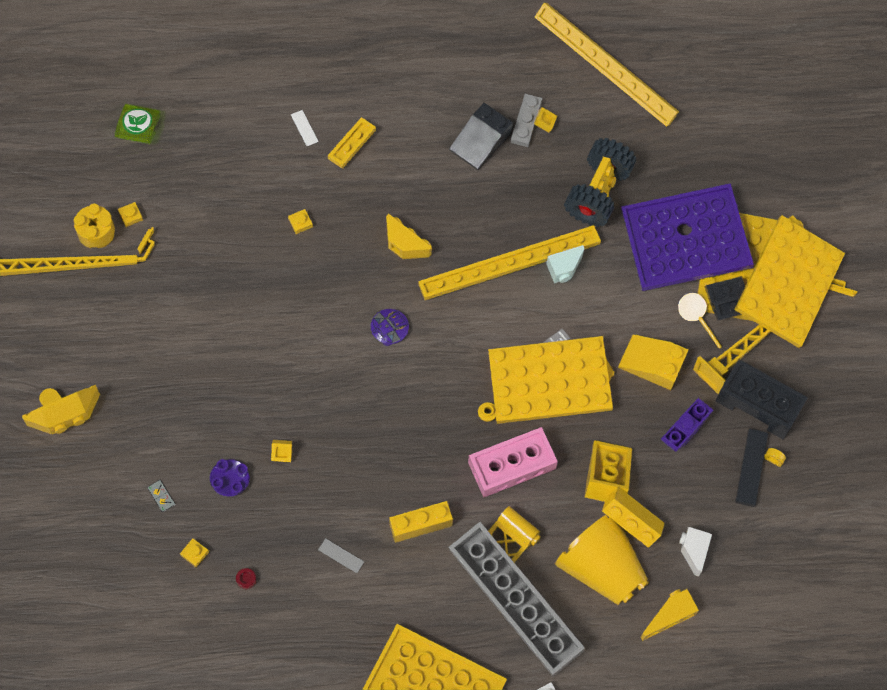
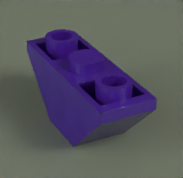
(687, 425)

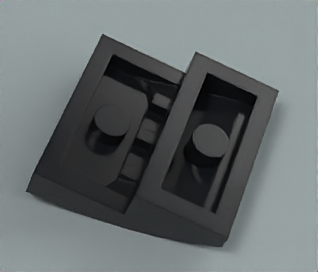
(725, 296)

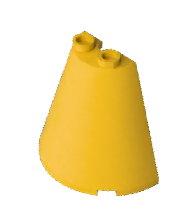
(604, 561)

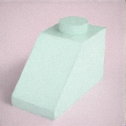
(564, 264)

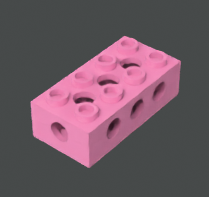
(512, 450)

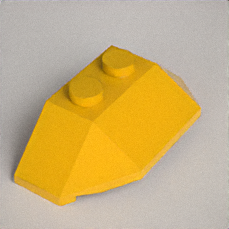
(64, 412)

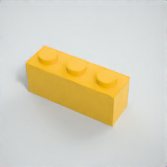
(633, 517)
(420, 521)

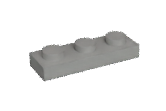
(524, 124)

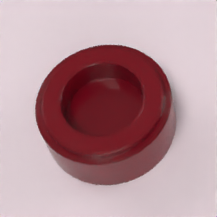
(246, 578)

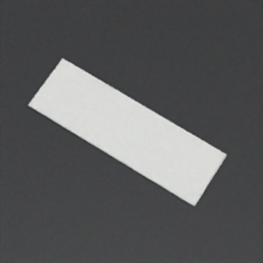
(304, 128)

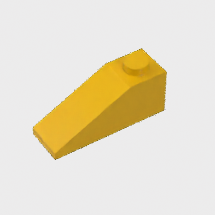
(674, 611)

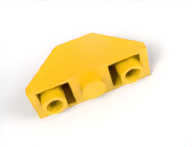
(405, 241)

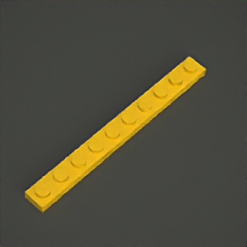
(607, 64)
(506, 263)

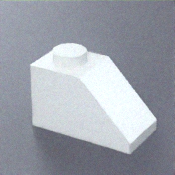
(694, 548)

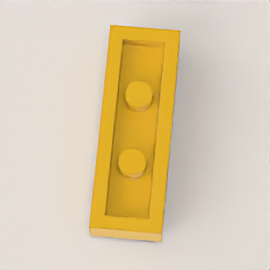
(351, 142)

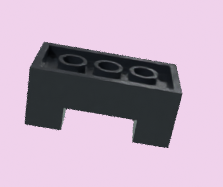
(761, 398)

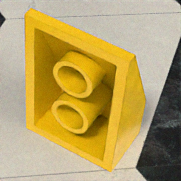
(653, 360)
(608, 470)

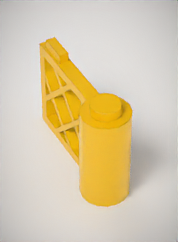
(517, 529)

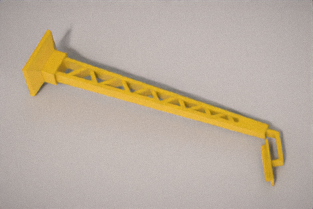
(113, 261)
(714, 371)

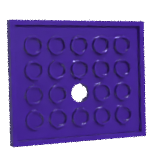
(711, 249)

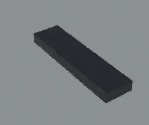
(751, 468)

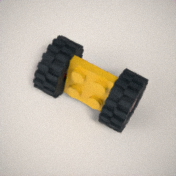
(593, 203)

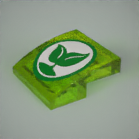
(137, 123)

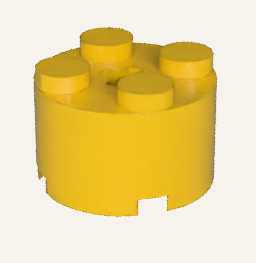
(94, 226)

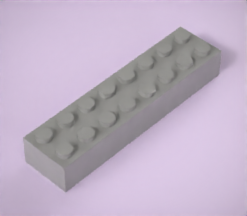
(516, 599)

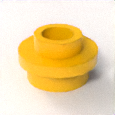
(487, 417)

